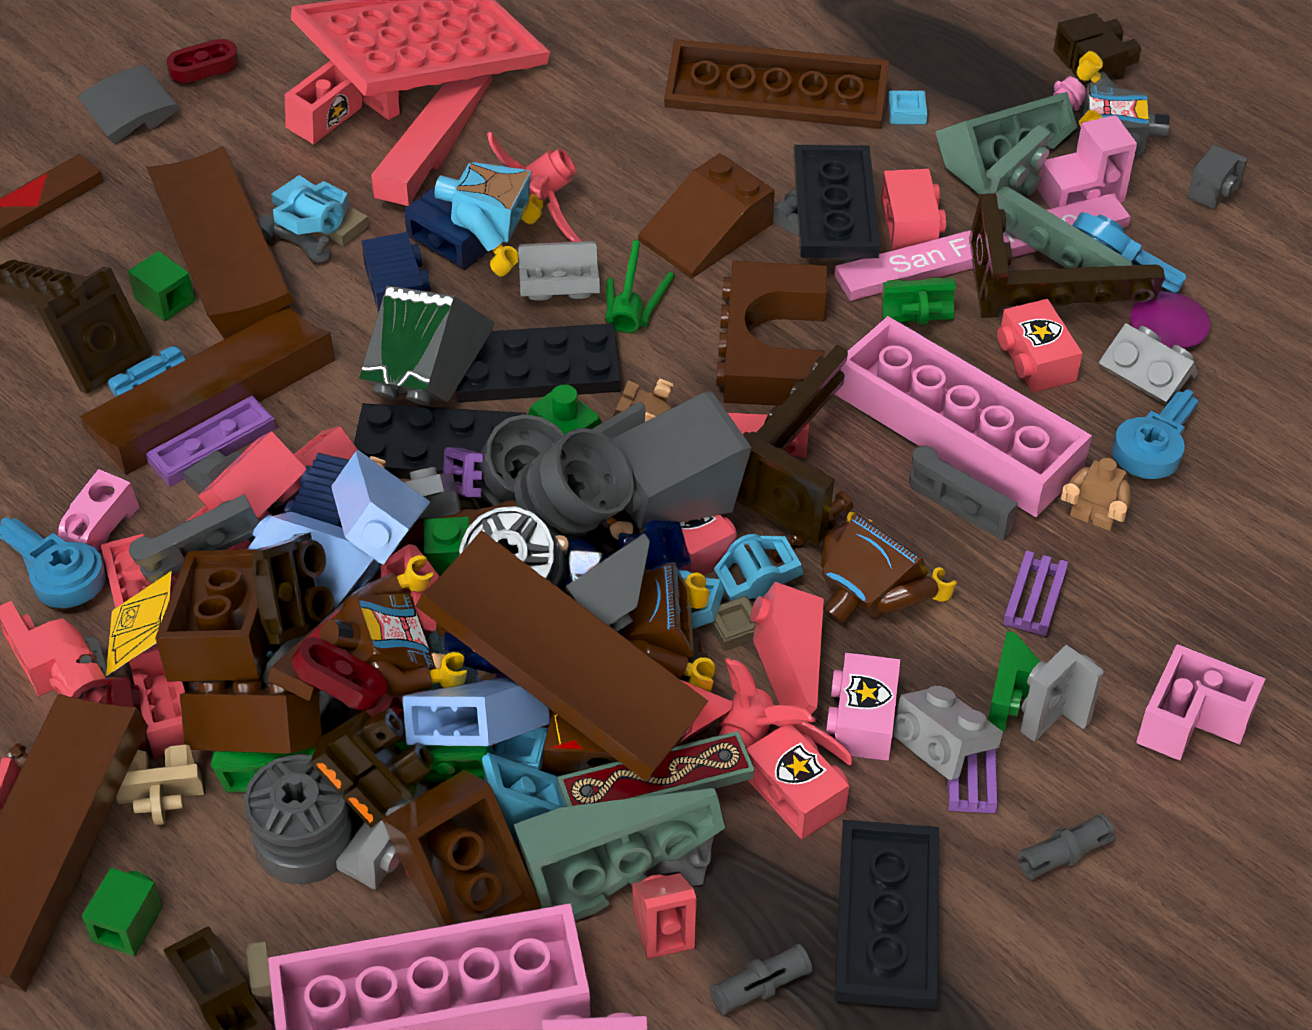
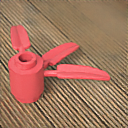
(548, 176)
(755, 712)

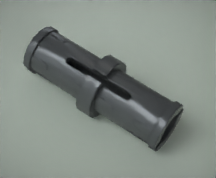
(1066, 846)
(757, 980)

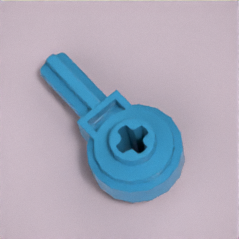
(1113, 236)
(1154, 444)
(58, 570)

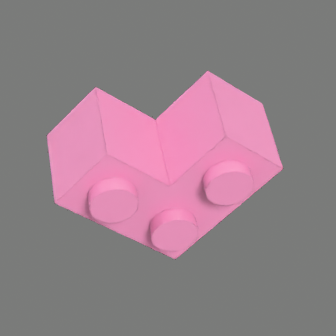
(1096, 169)
(1201, 695)

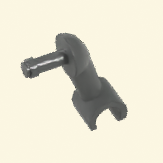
(314, 249)

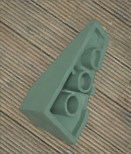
(979, 143)
(597, 848)

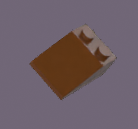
(709, 216)
(213, 620)
(461, 852)

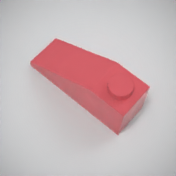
(790, 643)

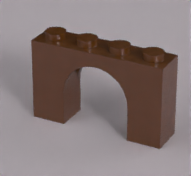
(759, 294)

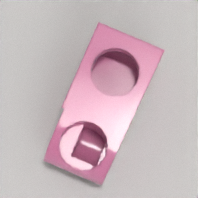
(98, 510)

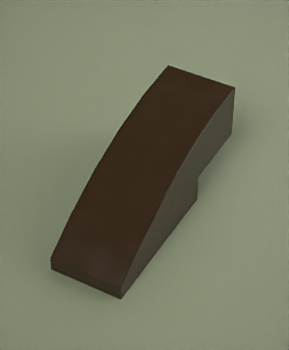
(214, 984)

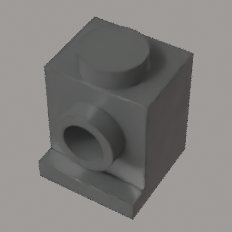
(1216, 176)

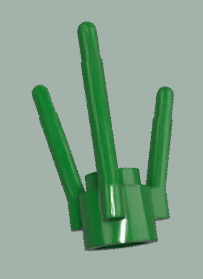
(627, 309)

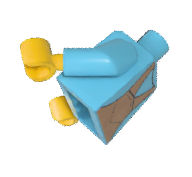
(490, 205)

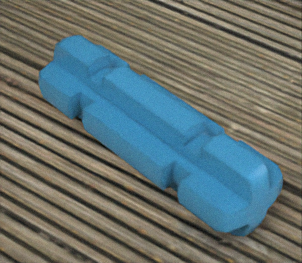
(145, 370)

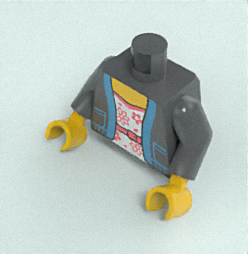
(1130, 106)

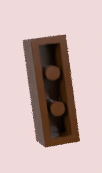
(249, 718)

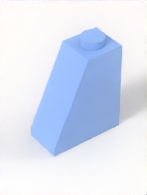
(375, 507)
(346, 564)
(472, 714)

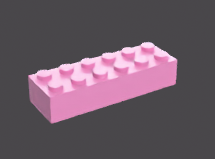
(963, 415)
(449, 977)

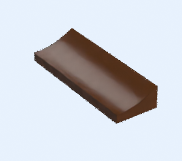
(777, 83)
(221, 240)
(241, 366)
(563, 655)
(56, 820)

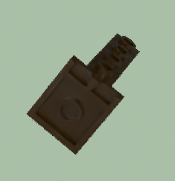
(1062, 286)
(84, 317)
(779, 483)

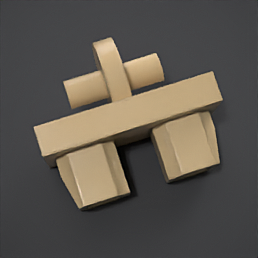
(163, 787)

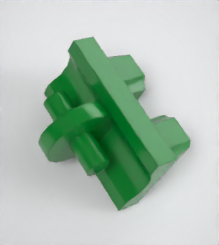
(918, 300)

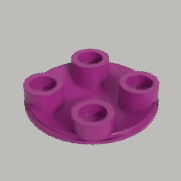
(1173, 318)

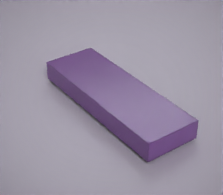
(223, 432)

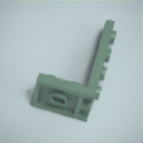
(1016, 177)

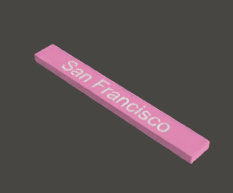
(951, 253)

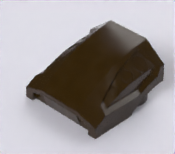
(289, 589)

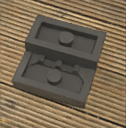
(128, 101)

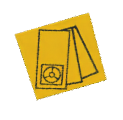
(137, 623)

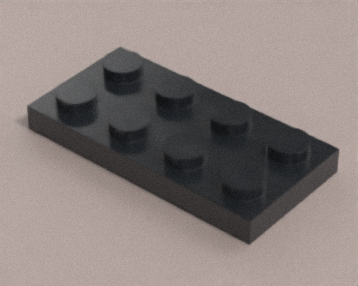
(835, 201)
(539, 359)
(416, 436)
(888, 915)

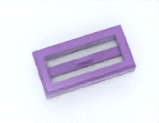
(466, 470)
(1043, 568)
(972, 803)

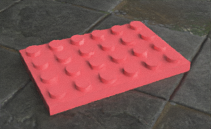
(417, 42)

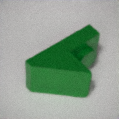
(1011, 681)

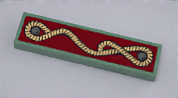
(688, 767)

